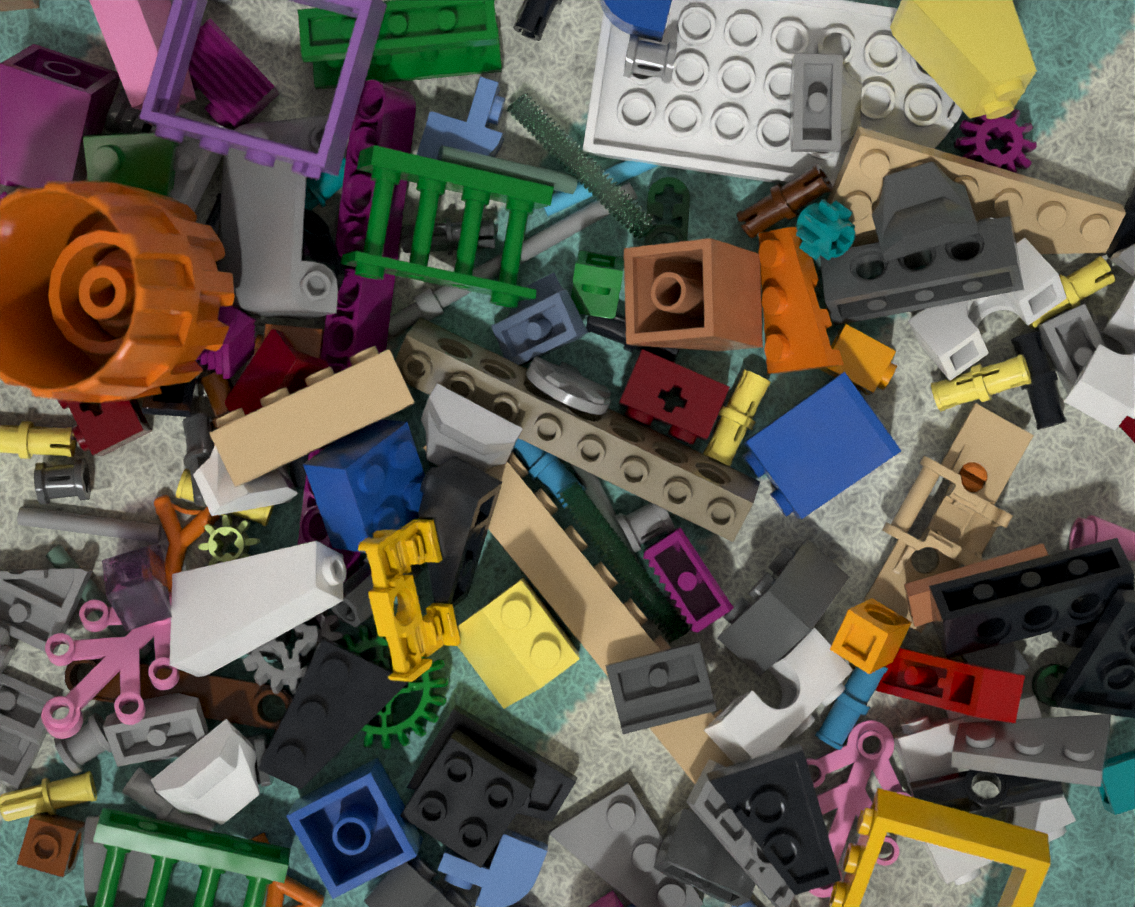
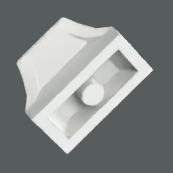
(225, 498)
(212, 776)

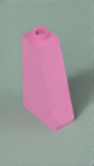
(133, 38)

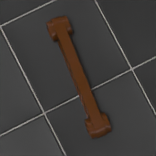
(219, 695)

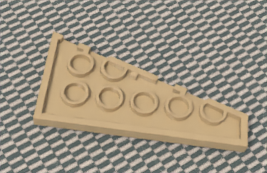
(1043, 213)

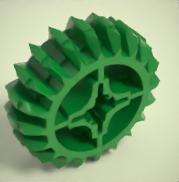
(425, 682)

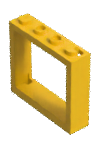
(949, 828)

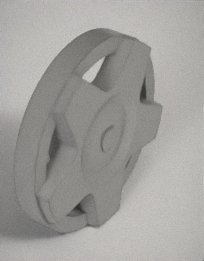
(569, 386)

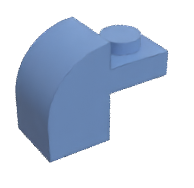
(468, 135)
(506, 878)

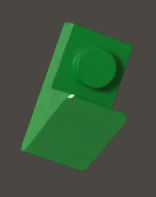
(597, 283)

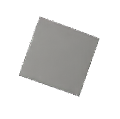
(20, 729)

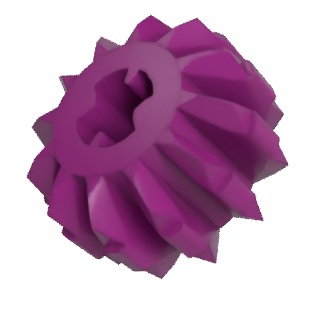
(1004, 128)

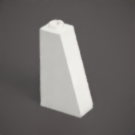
(248, 602)

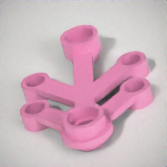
(117, 655)
(851, 795)

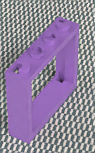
(172, 68)

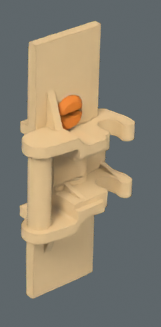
(966, 518)

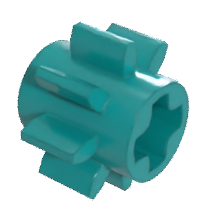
(825, 229)

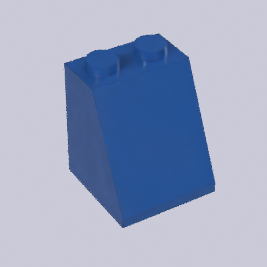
(819, 447)

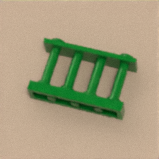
(413, 42)
(477, 190)
(172, 842)

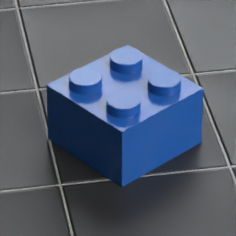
(367, 483)
(354, 828)

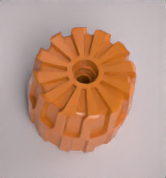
(106, 291)

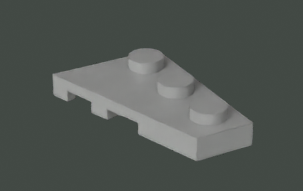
(1039, 748)
(736, 839)
(621, 847)

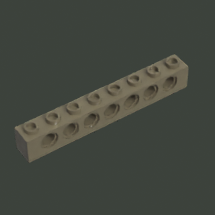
(600, 444)

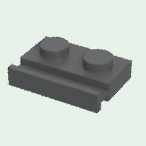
(661, 687)

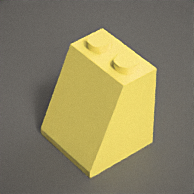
(969, 51)
(516, 644)

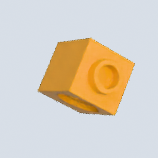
(864, 360)
(870, 635)

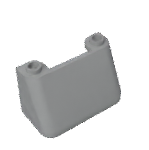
(265, 229)

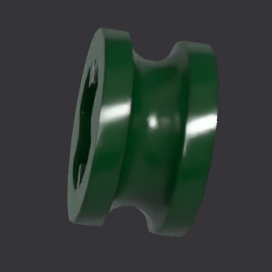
(1039, 686)

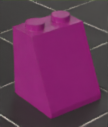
(46, 112)

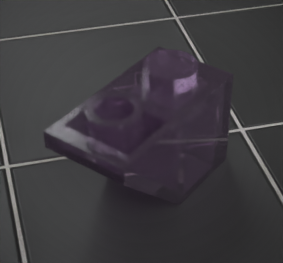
(138, 586)

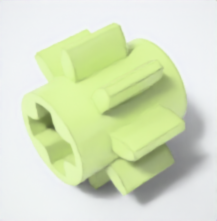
(215, 545)

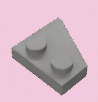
(40, 602)

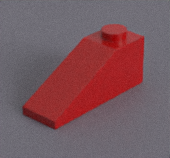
(954, 685)

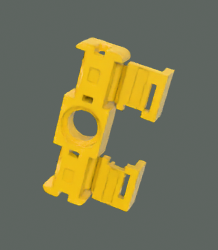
(407, 632)

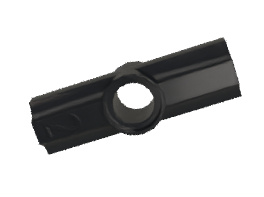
(957, 792)

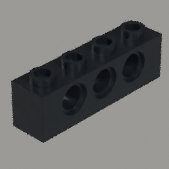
(1028, 597)

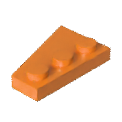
(792, 317)

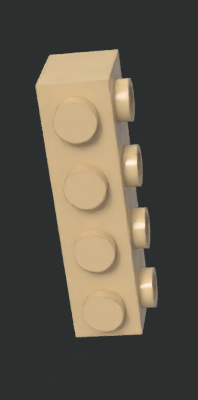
(311, 417)

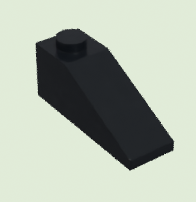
(462, 507)

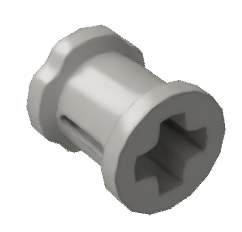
(650, 59)
(645, 524)
(84, 745)

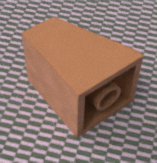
(693, 296)

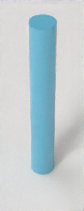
(620, 172)

